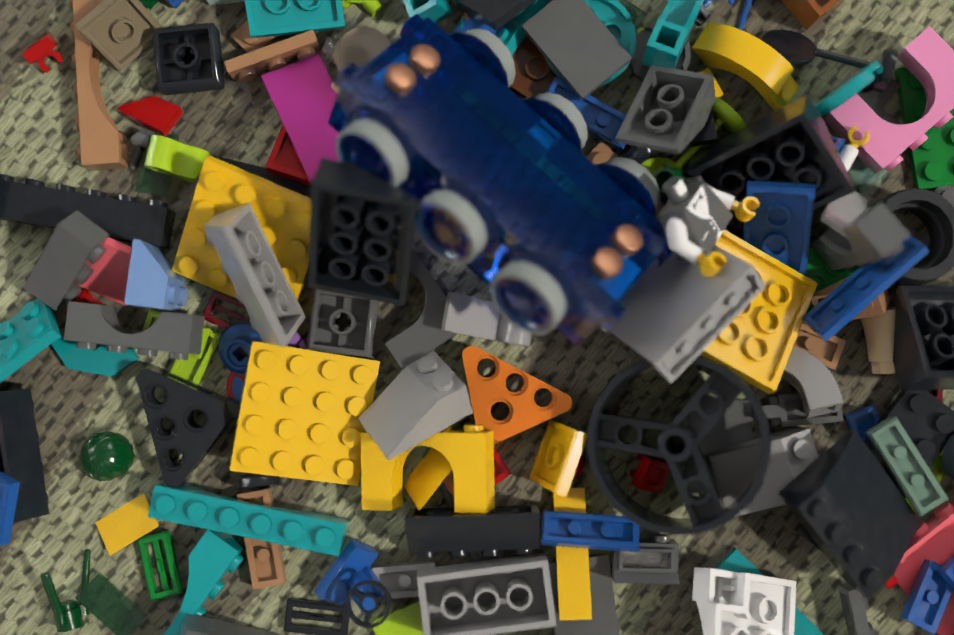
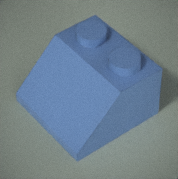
(152, 281)

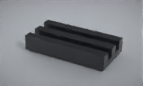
(320, 605)

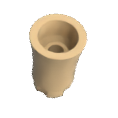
(880, 341)

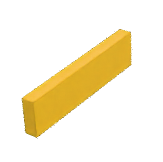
(572, 565)

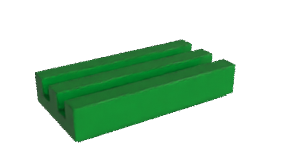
(172, 564)

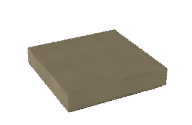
(119, 30)

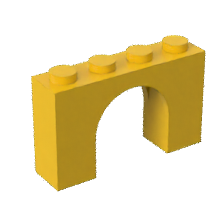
(468, 453)

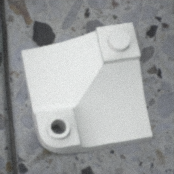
(743, 603)

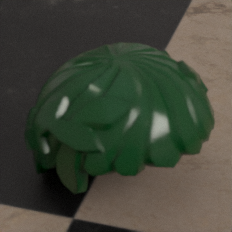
(106, 456)

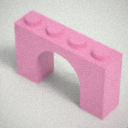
(933, 65)

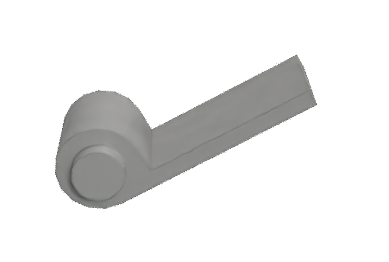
(844, 211)
(480, 319)

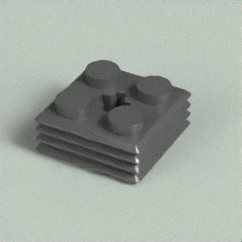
(328, 337)

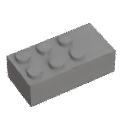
(487, 596)

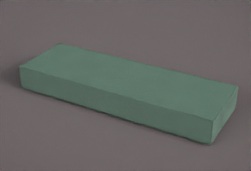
(906, 465)

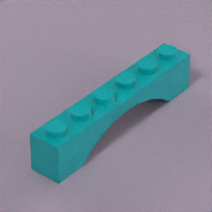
(671, 33)
(251, 520)
(208, 564)

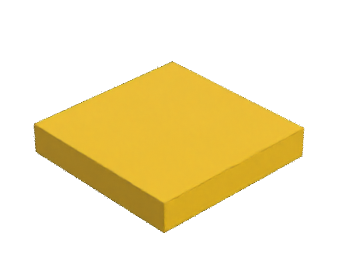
(558, 457)

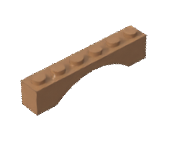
(101, 141)

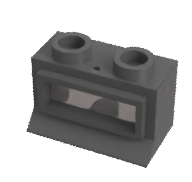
(652, 564)

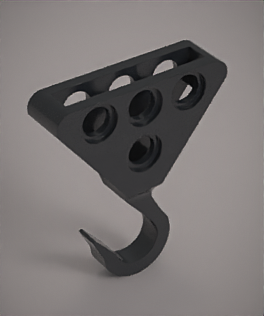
(188, 437)

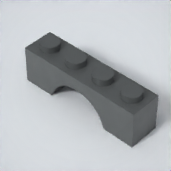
(870, 237)
(98, 324)

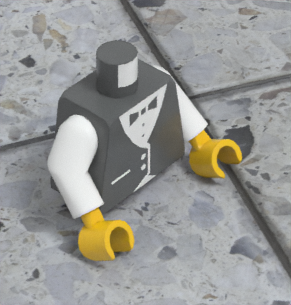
(696, 220)

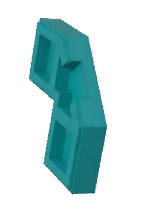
(94, 360)

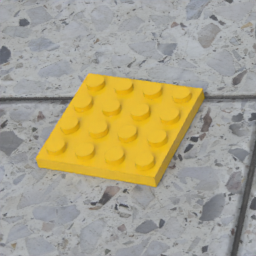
(279, 210)
(764, 333)
(303, 414)

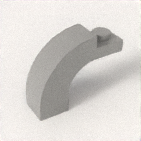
(813, 383)

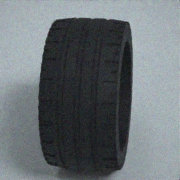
(939, 219)

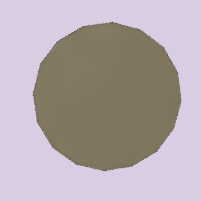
(359, 46)

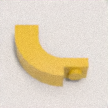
(749, 58)

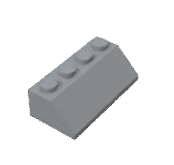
(255, 274)

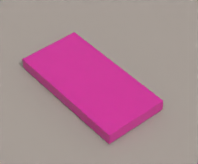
(304, 104)

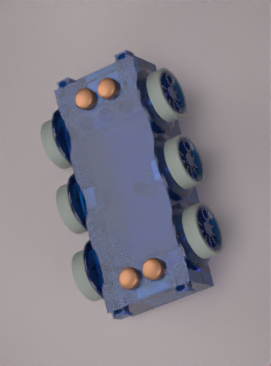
(501, 178)

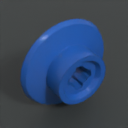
(231, 339)

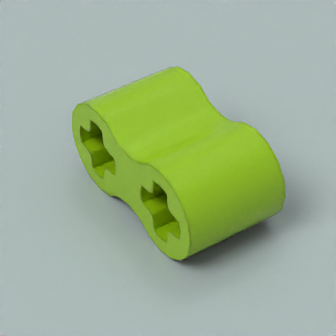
(174, 158)

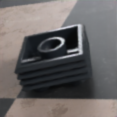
(172, 48)

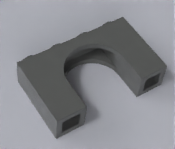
(426, 332)

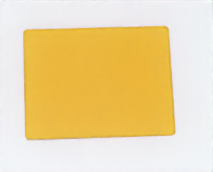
(427, 477)
(126, 524)

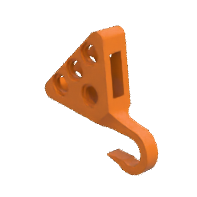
(522, 408)

